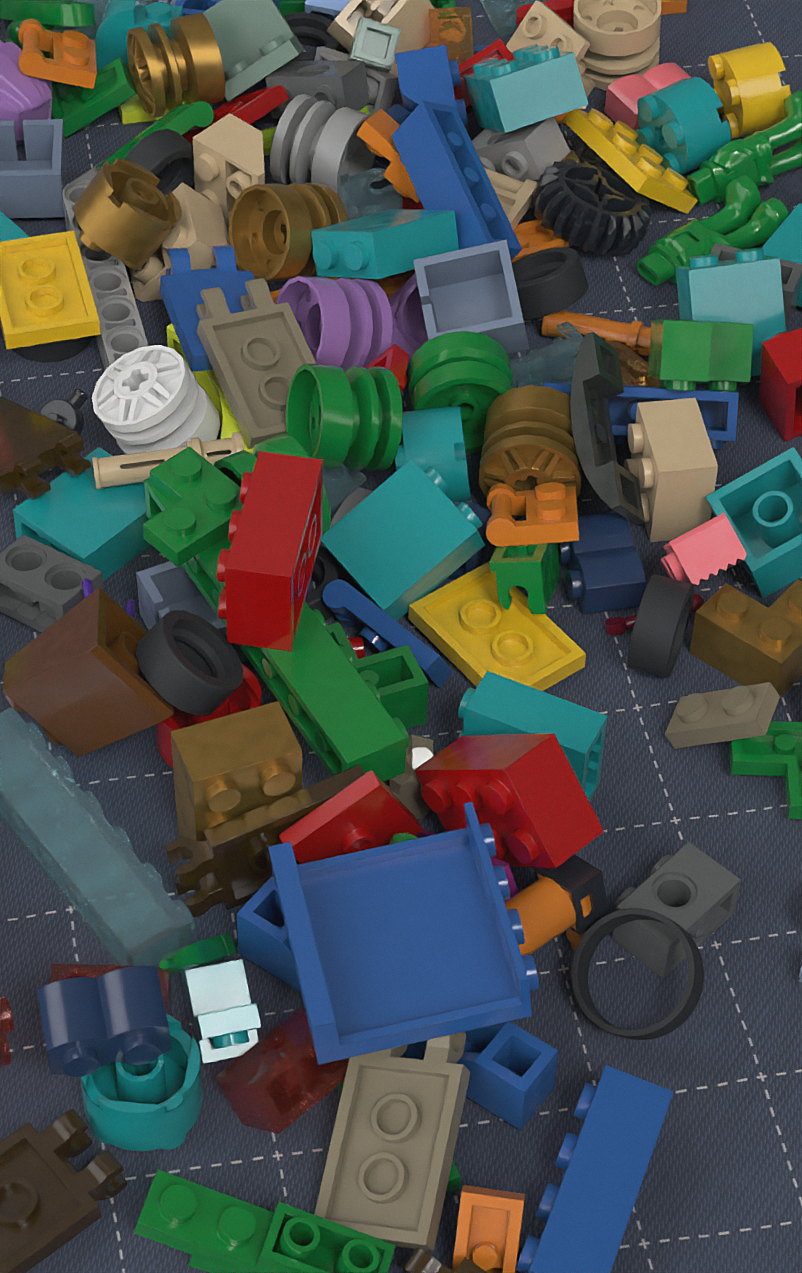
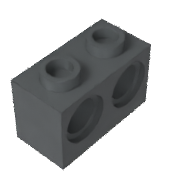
(41, 583)

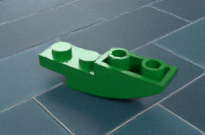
(245, 1238)

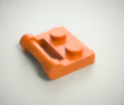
(70, 59)
(548, 510)

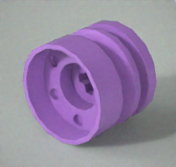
(340, 318)

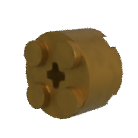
(126, 213)

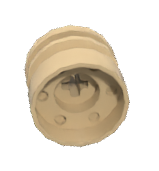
(620, 36)

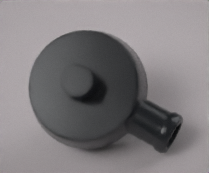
(67, 411)

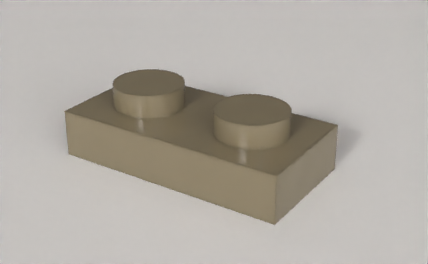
(722, 715)

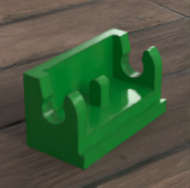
(528, 566)

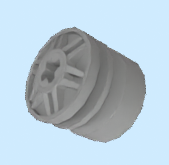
(318, 144)

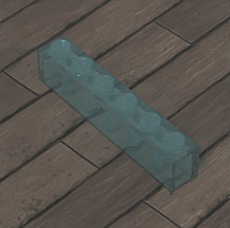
(83, 853)

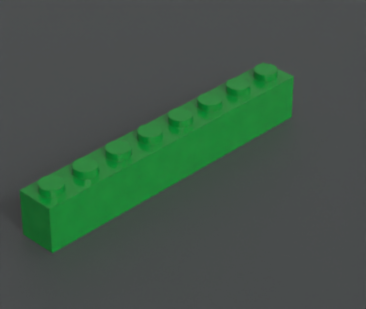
(314, 682)

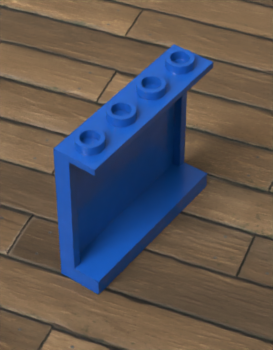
(404, 941)

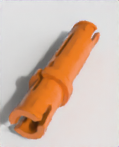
(632, 335)

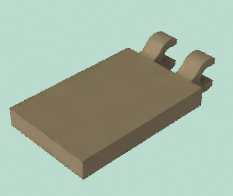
(253, 356)
(395, 1142)

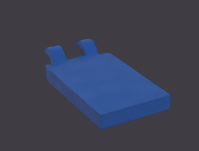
(182, 291)

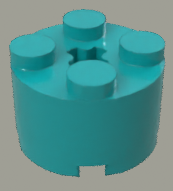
(682, 124)
(437, 440)
(147, 1103)

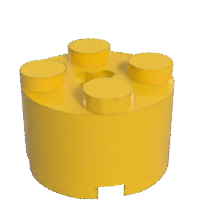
(749, 87)

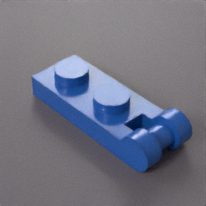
(381, 629)

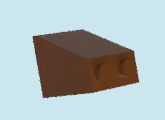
(85, 678)

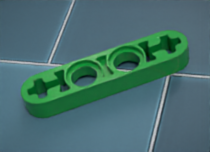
(49, 11)

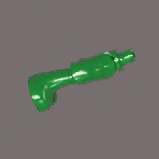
(752, 156)
(743, 212)

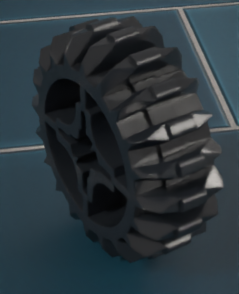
(591, 208)

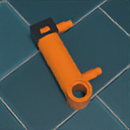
(560, 901)

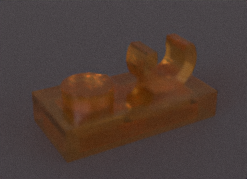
(453, 29)

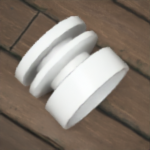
(153, 402)

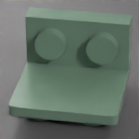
(251, 41)

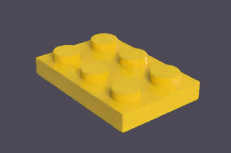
(633, 162)
(45, 291)
(483, 636)

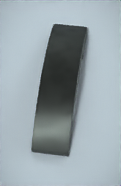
(595, 381)

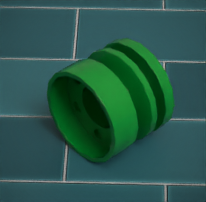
(346, 415)

